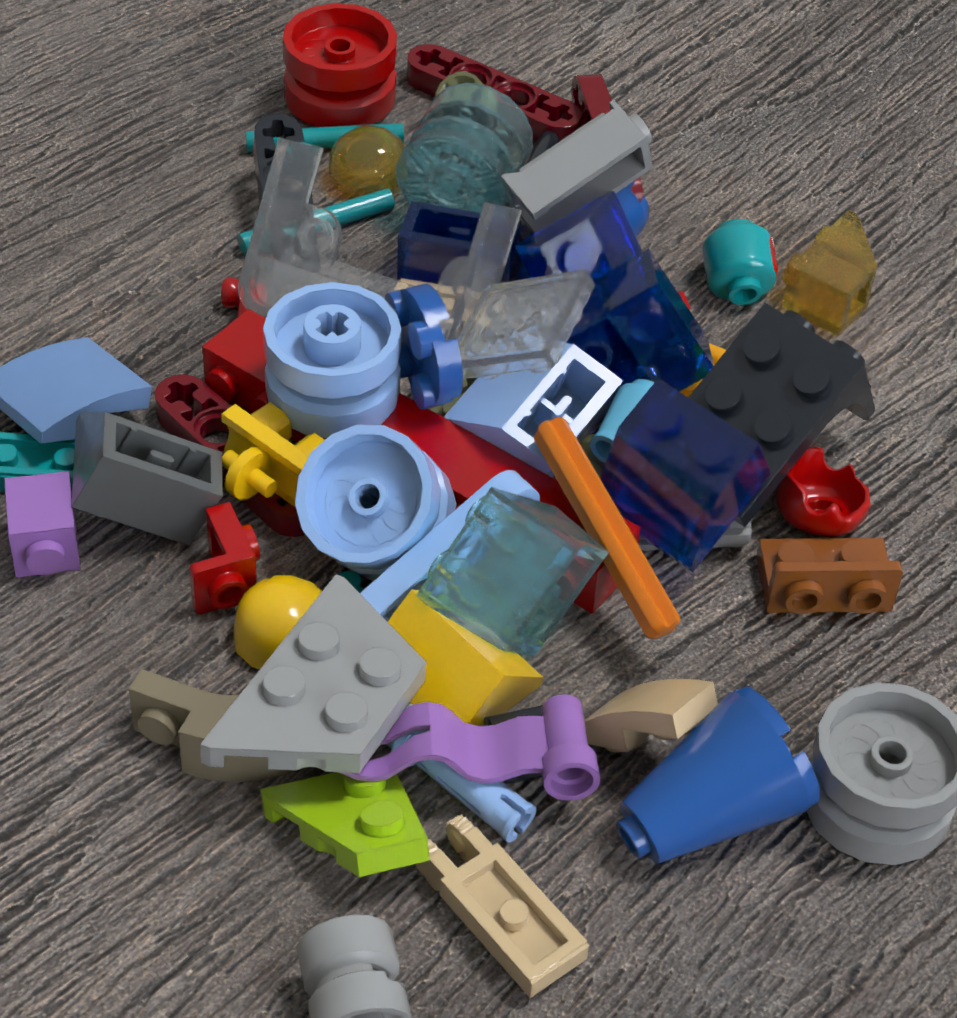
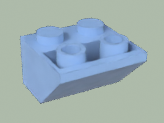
(515, 403)

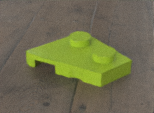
(356, 821)

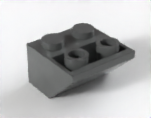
(143, 476)

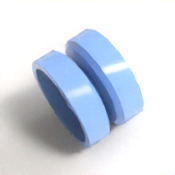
(332, 357)
(370, 497)

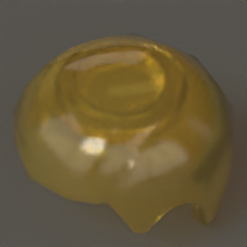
(365, 161)

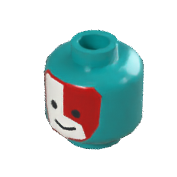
(740, 260)

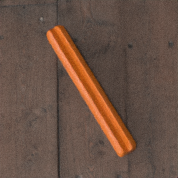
(606, 525)

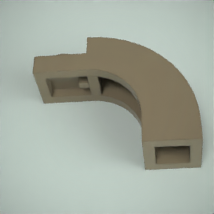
(183, 717)

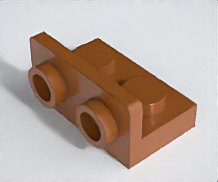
(827, 575)

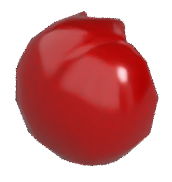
(821, 497)

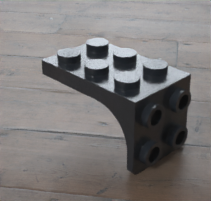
(783, 390)

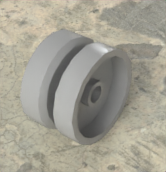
(885, 773)

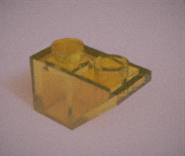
(832, 277)

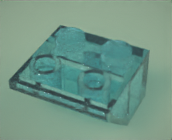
(512, 571)

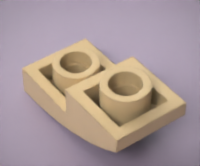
(657, 708)

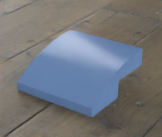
(59, 381)

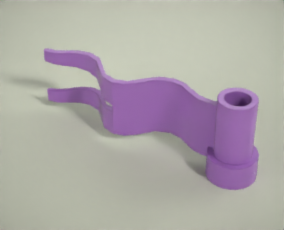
(493, 753)

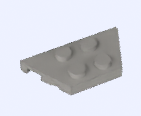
(323, 691)

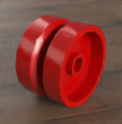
(339, 65)

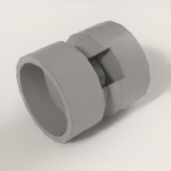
(352, 969)

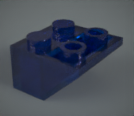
(438, 235)
(642, 327)

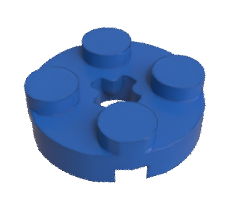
(425, 355)

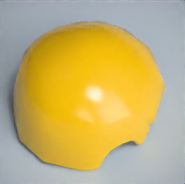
(269, 614)

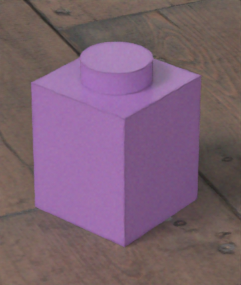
(41, 524)

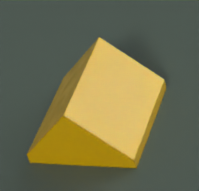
(462, 667)

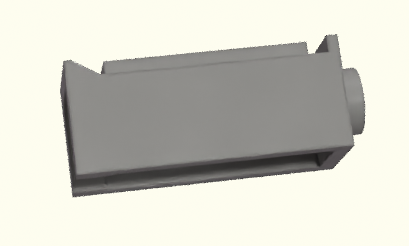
(580, 168)

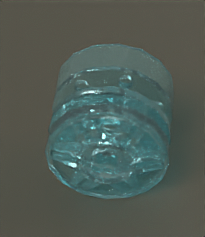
(464, 148)

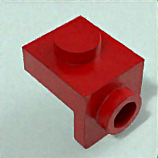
(232, 569)

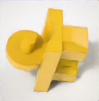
(260, 454)

